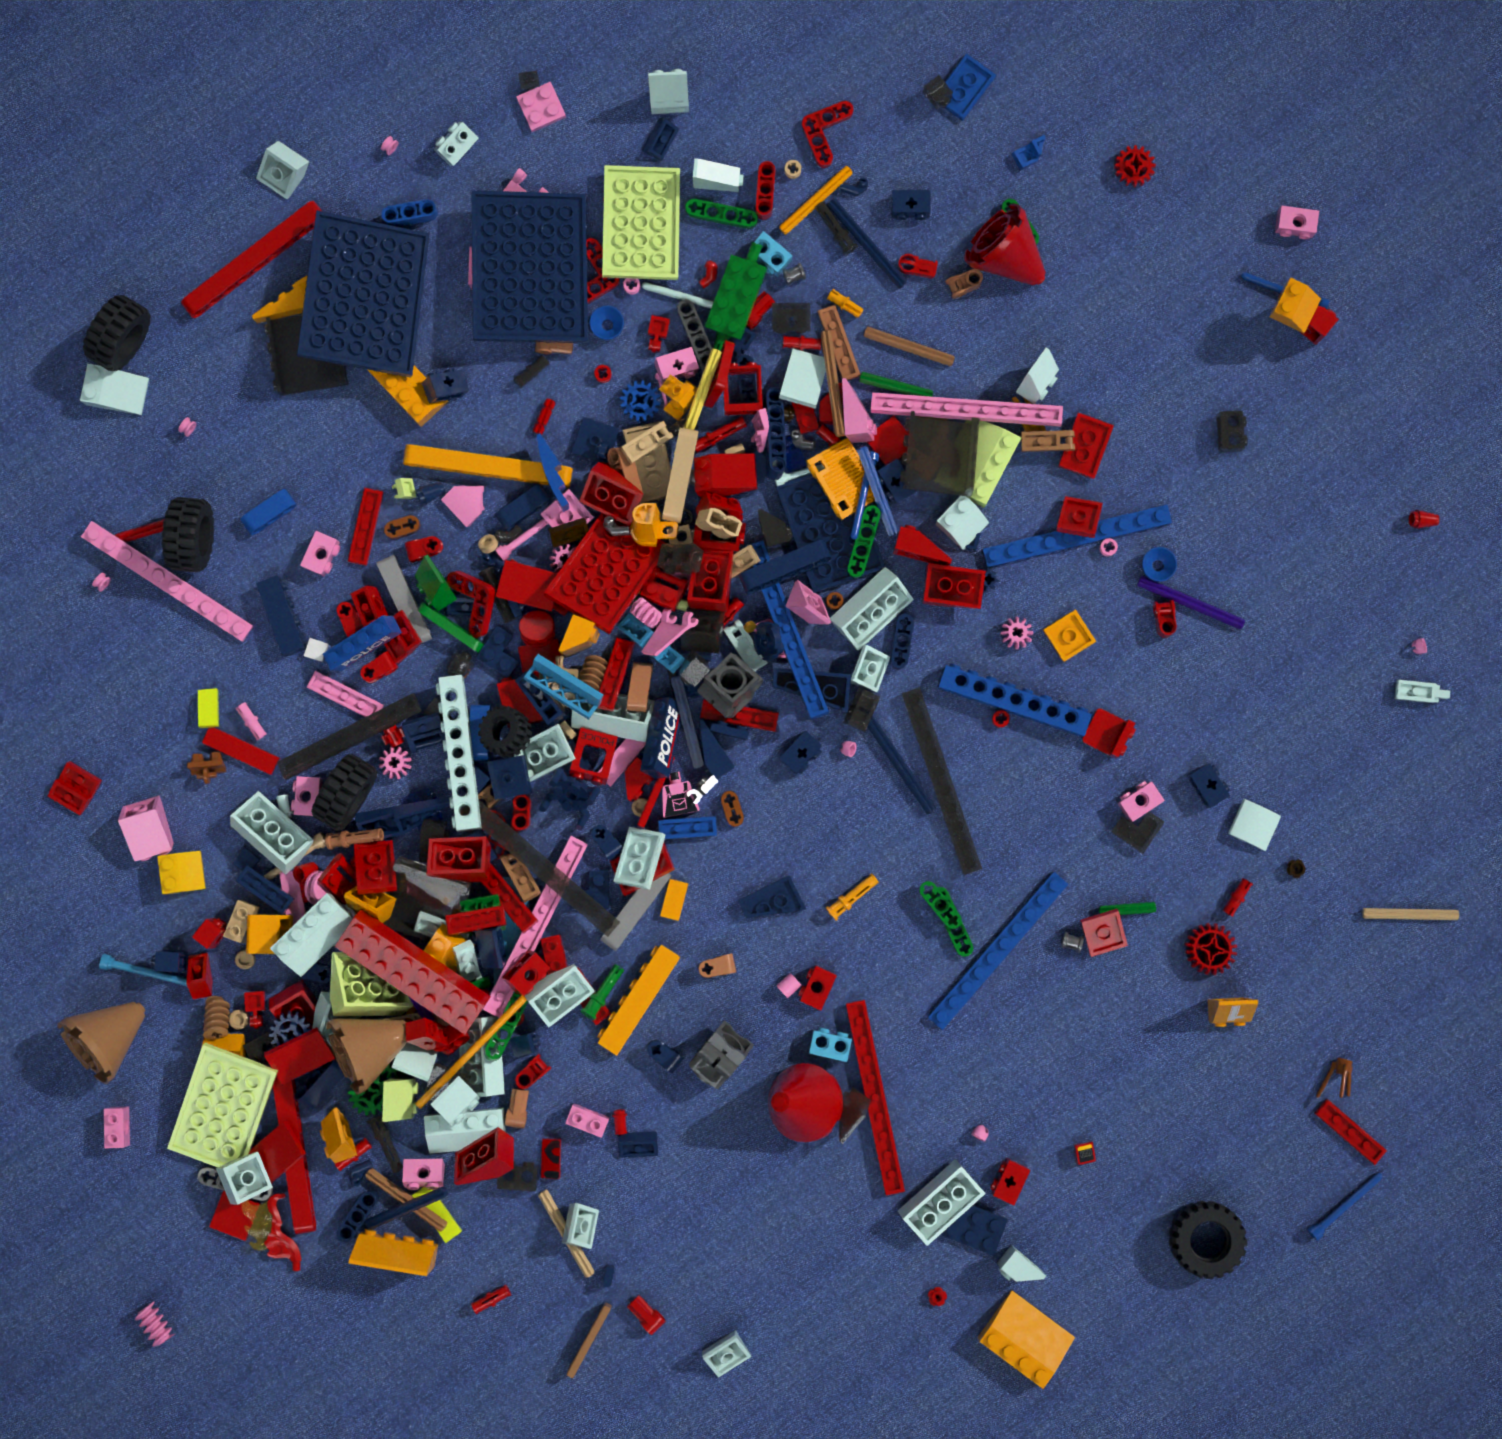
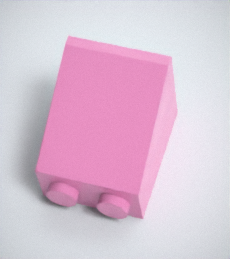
(146, 829)

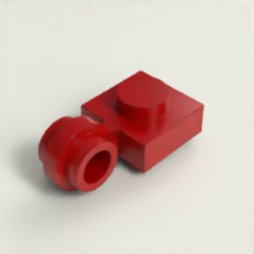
(659, 329)
(253, 1003)

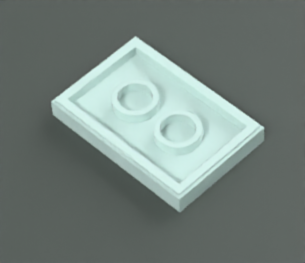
(803, 378)
(639, 858)

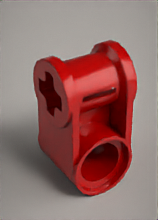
(419, 548)
(1164, 614)
(351, 622)
(382, 665)
(455, 1040)
(533, 1071)

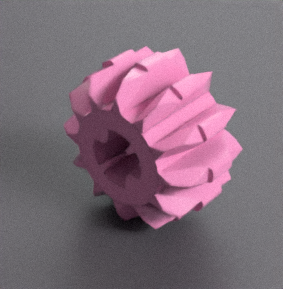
(559, 555)
(646, 612)
(1015, 639)
(390, 759)

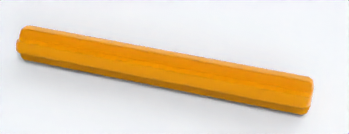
(818, 197)

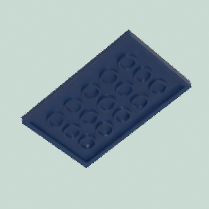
(814, 520)

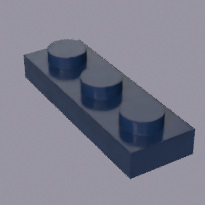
(265, 889)

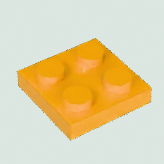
(1069, 635)

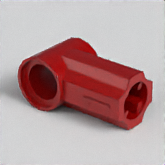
(761, 307)
(301, 873)
(649, 1318)

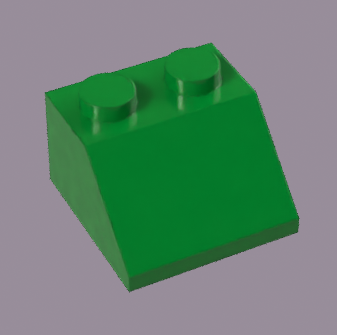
(434, 585)

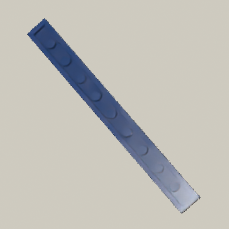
(1059, 541)
(792, 643)
(998, 950)

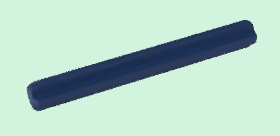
(687, 721)
(406, 1208)

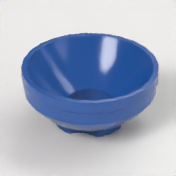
(606, 313)
(1168, 560)

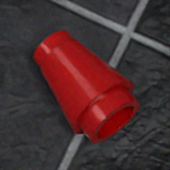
(1422, 519)

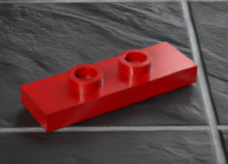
(475, 920)

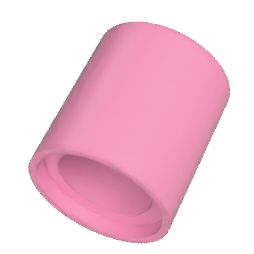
(789, 985)

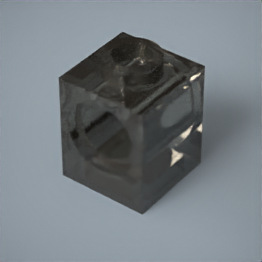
(938, 92)

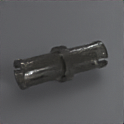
(531, 371)

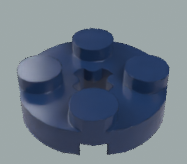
(768, 640)

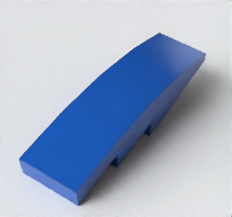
(551, 467)

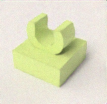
(404, 488)

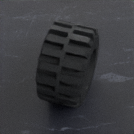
(495, 722)

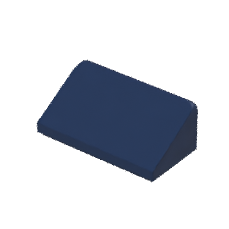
(660, 139)
(462, 606)
(638, 1144)

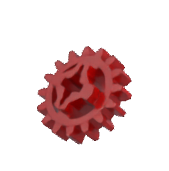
(1126, 167)

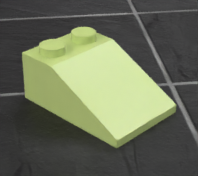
(399, 1099)

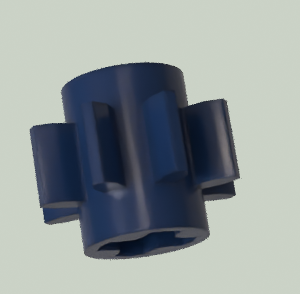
(992, 579)

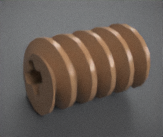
(593, 671)
(216, 1018)

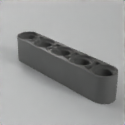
(697, 335)

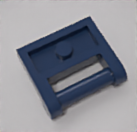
(422, 728)

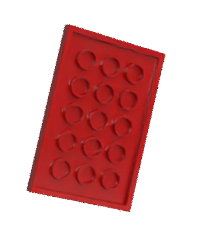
(603, 575)

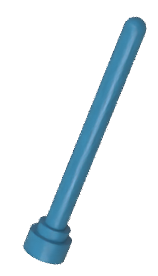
(108, 962)

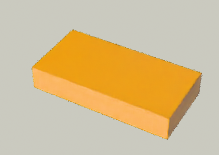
(674, 899)

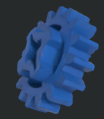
(633, 406)

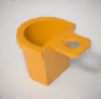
(648, 525)

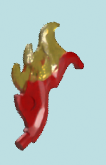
(267, 1230)

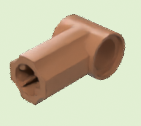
(551, 347)
(517, 1113)

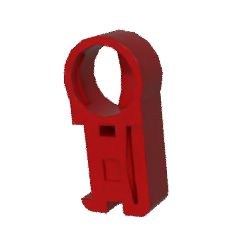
(921, 268)

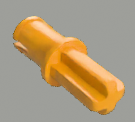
(845, 303)

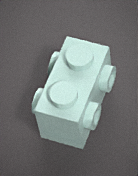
(457, 145)

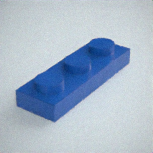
(688, 827)

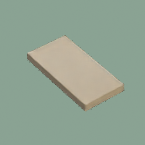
(652, 468)

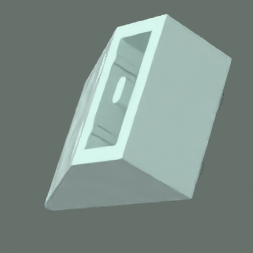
(668, 91)

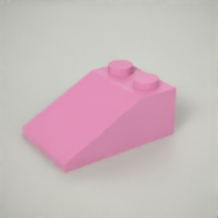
(857, 422)

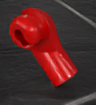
(711, 274)

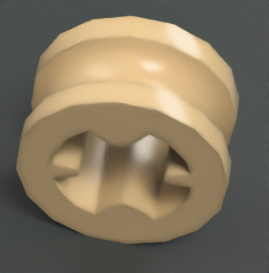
(787, 171)

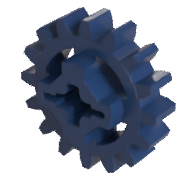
(283, 1029)

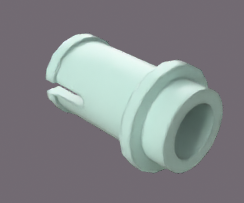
(284, 806)

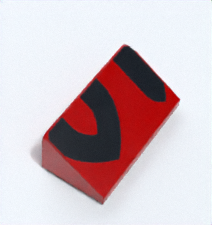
(551, 1158)

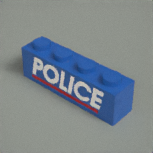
(362, 643)

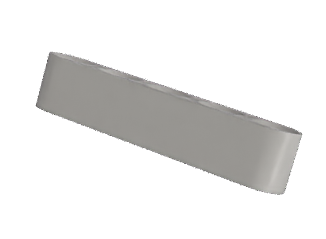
(403, 595)
(634, 911)

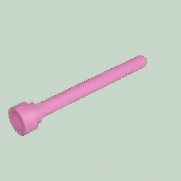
(505, 550)

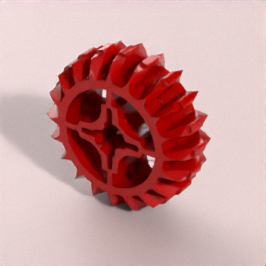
(1227, 952)

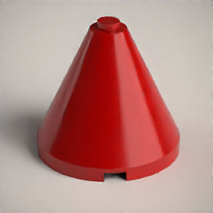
(1007, 248)
(805, 1102)

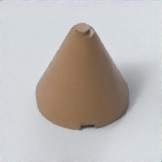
(103, 1037)
(365, 1047)

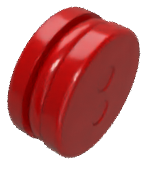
(537, 629)

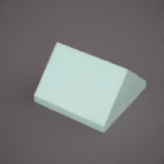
(870, 668)
(580, 1226)
(726, 1354)

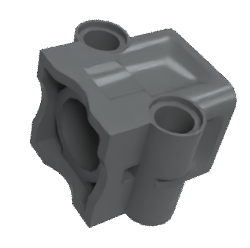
(731, 673)
(720, 1055)

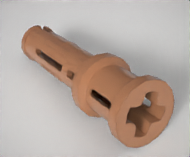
(346, 838)

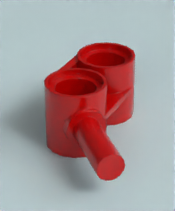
(521, 812)

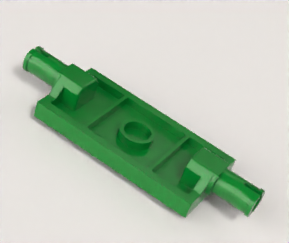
(736, 296)

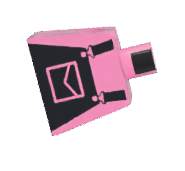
(673, 797)

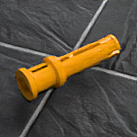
(844, 902)

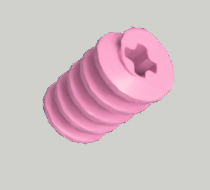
(154, 1325)

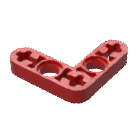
(820, 124)
(610, 286)
(719, 382)
(478, 595)

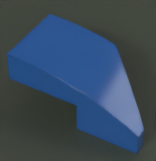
(1029, 154)

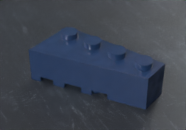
(834, 686)

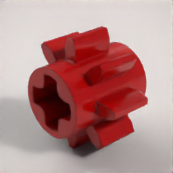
(393, 736)

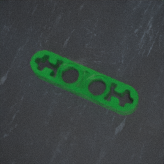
(722, 210)
(862, 541)
(450, 627)
(952, 920)
(508, 1027)

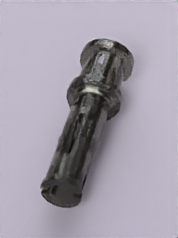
(838, 237)
(489, 577)
(384, 1133)

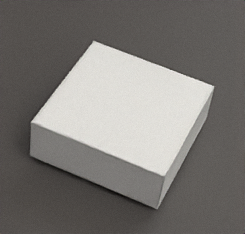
(316, 649)

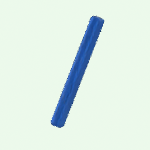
(877, 490)

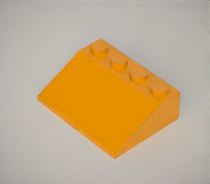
(394, 1253)
(1026, 1339)

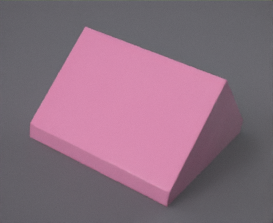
(807, 605)

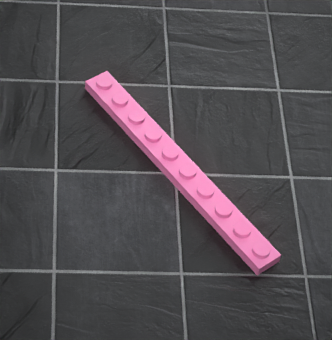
(967, 409)
(167, 581)
(543, 912)

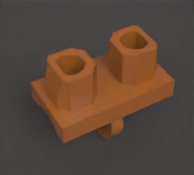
(206, 769)

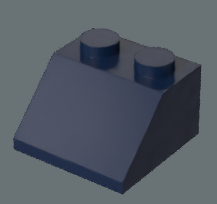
(491, 948)

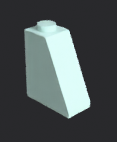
(716, 176)

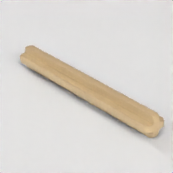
(1419, 914)
(560, 1222)

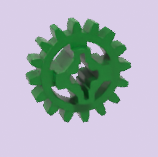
(371, 1103)

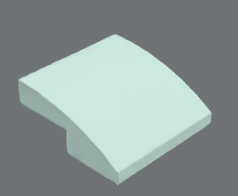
(1254, 824)
(415, 1061)

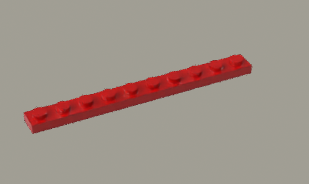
(874, 1091)

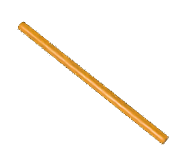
(471, 1051)

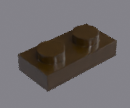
(568, 532)

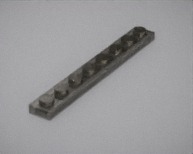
(349, 736)

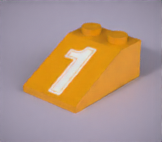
(1231, 1010)

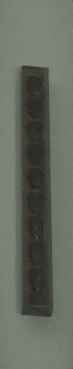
(941, 781)
(546, 870)

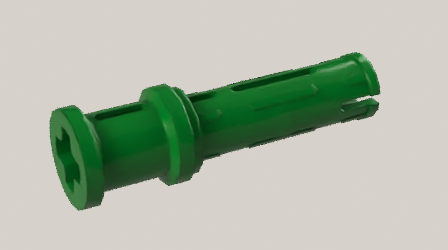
(598, 999)

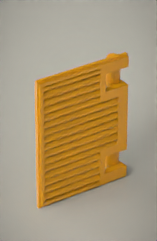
(841, 476)

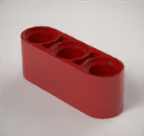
(769, 182)

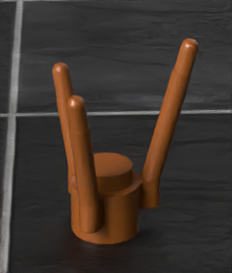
(1344, 1068)

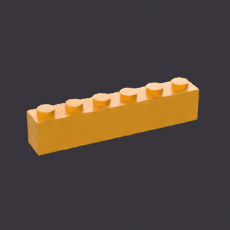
(638, 1000)

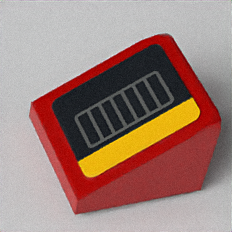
(1084, 1153)

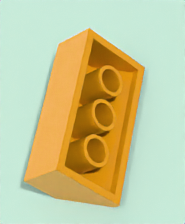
(409, 394)

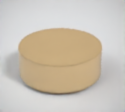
(488, 543)
(638, 806)
(244, 960)
(238, 1019)

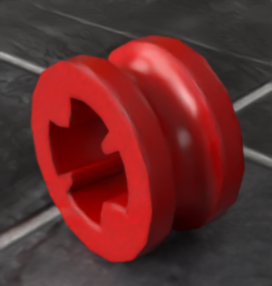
(608, 372)
(1004, 723)

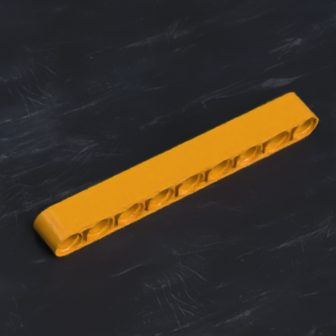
(480, 465)

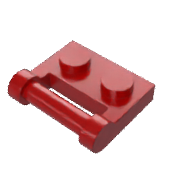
(662, 594)
(335, 881)

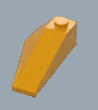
(287, 304)

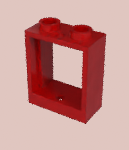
(744, 408)

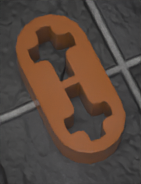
(401, 522)
(727, 809)

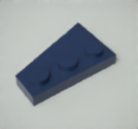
(773, 899)

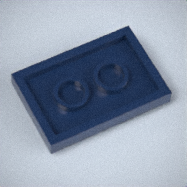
(977, 1229)

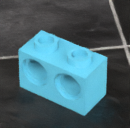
(773, 251)
(829, 1049)

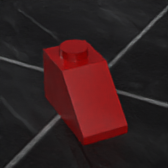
(199, 976)

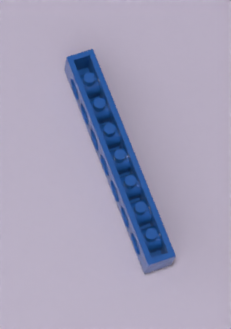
(1081, 715)

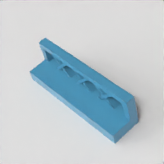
(567, 681)

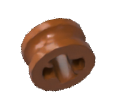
(829, 598)

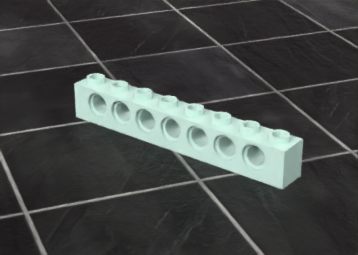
(444, 687)

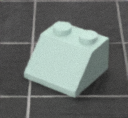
(282, 169)
(1039, 378)
(962, 521)
(455, 1101)
(244, 1178)
(1018, 1267)

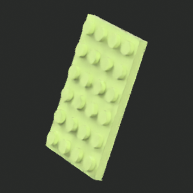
(641, 222)
(222, 1107)

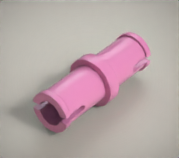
(251, 721)

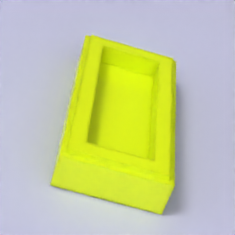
(208, 708)

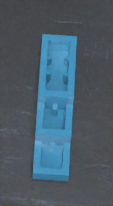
(641, 634)

